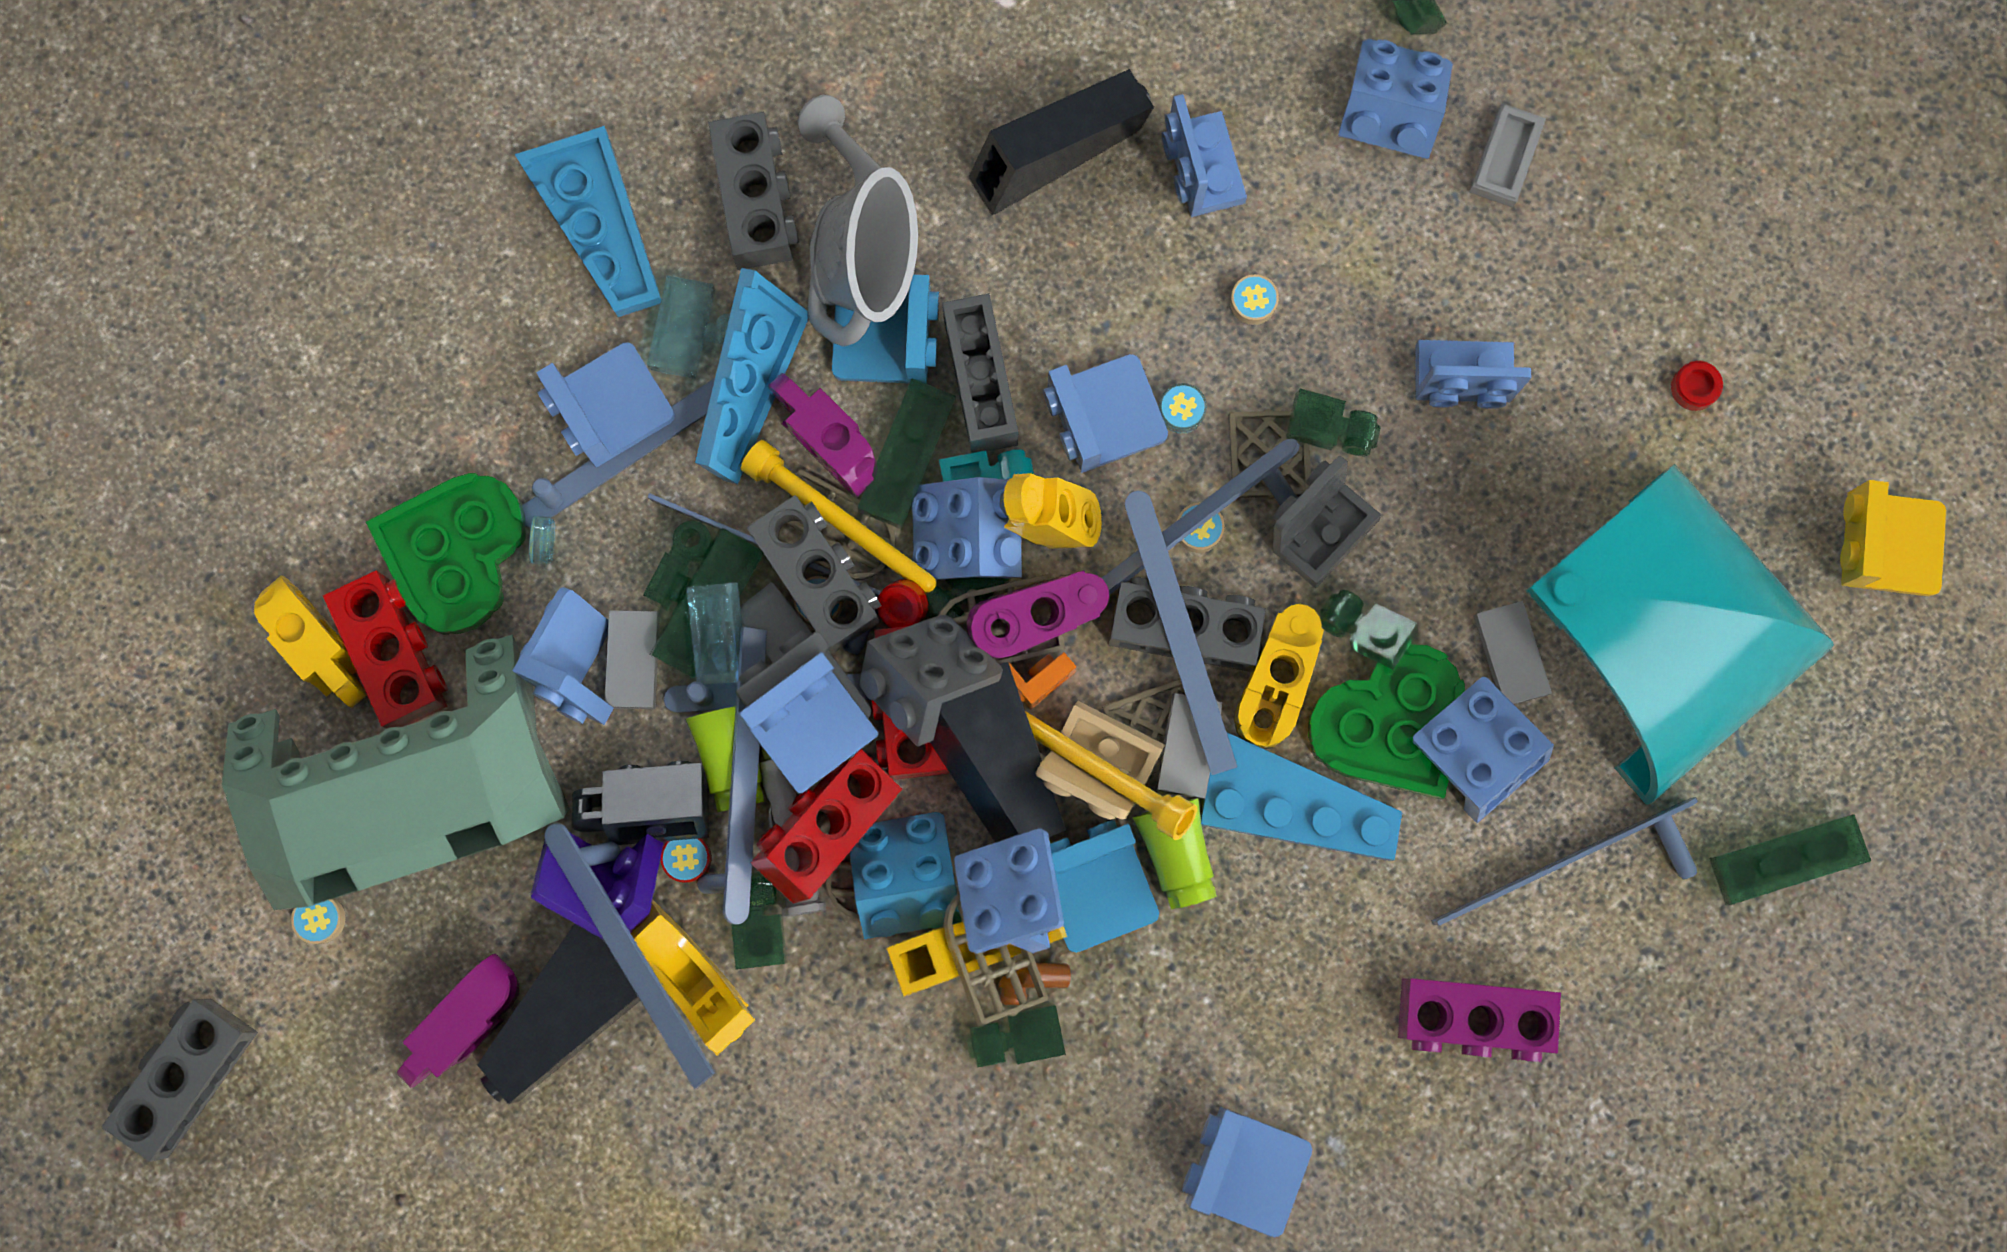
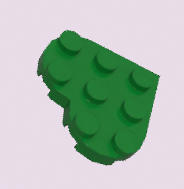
(449, 550)
(1370, 724)

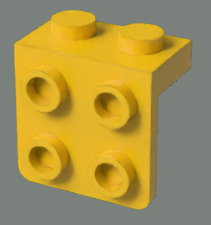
(1892, 541)

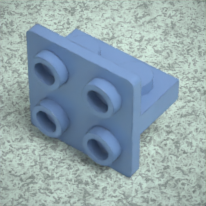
(1009, 893)

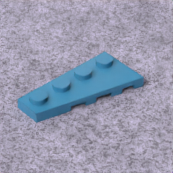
(590, 203)
(755, 351)
(1296, 805)

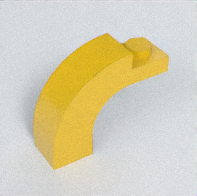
(928, 961)
(692, 980)

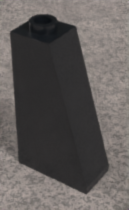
(1058, 139)
(995, 760)
(561, 1013)

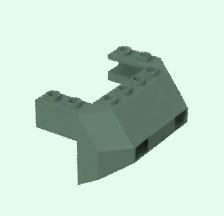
(393, 798)

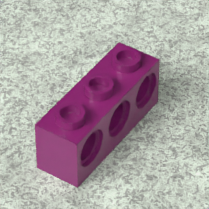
(1503, 1007)

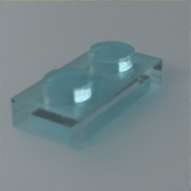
(715, 631)

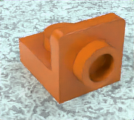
(1046, 678)

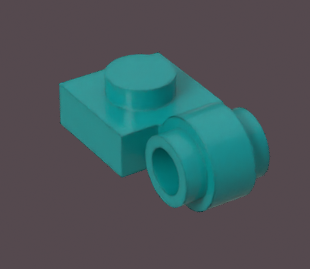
(977, 465)

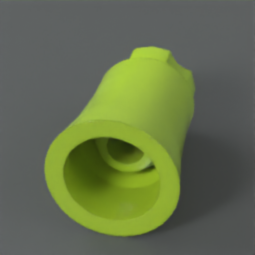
(714, 740)
(1181, 863)

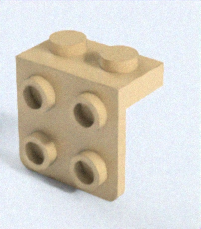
(1113, 742)

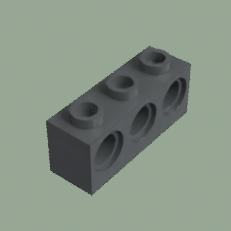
(739, 171)
(980, 373)
(791, 564)
(1210, 638)
(203, 1070)

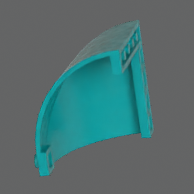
(1679, 626)

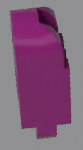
(827, 434)
(1072, 601)
(460, 1021)

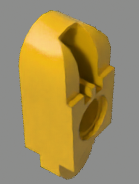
(1052, 512)
(1292, 639)
(307, 641)

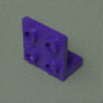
(626, 881)

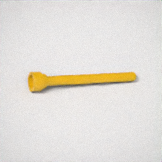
(764, 464)
(1172, 814)

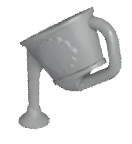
(861, 240)

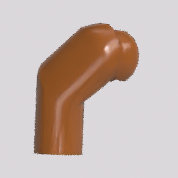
(1052, 974)

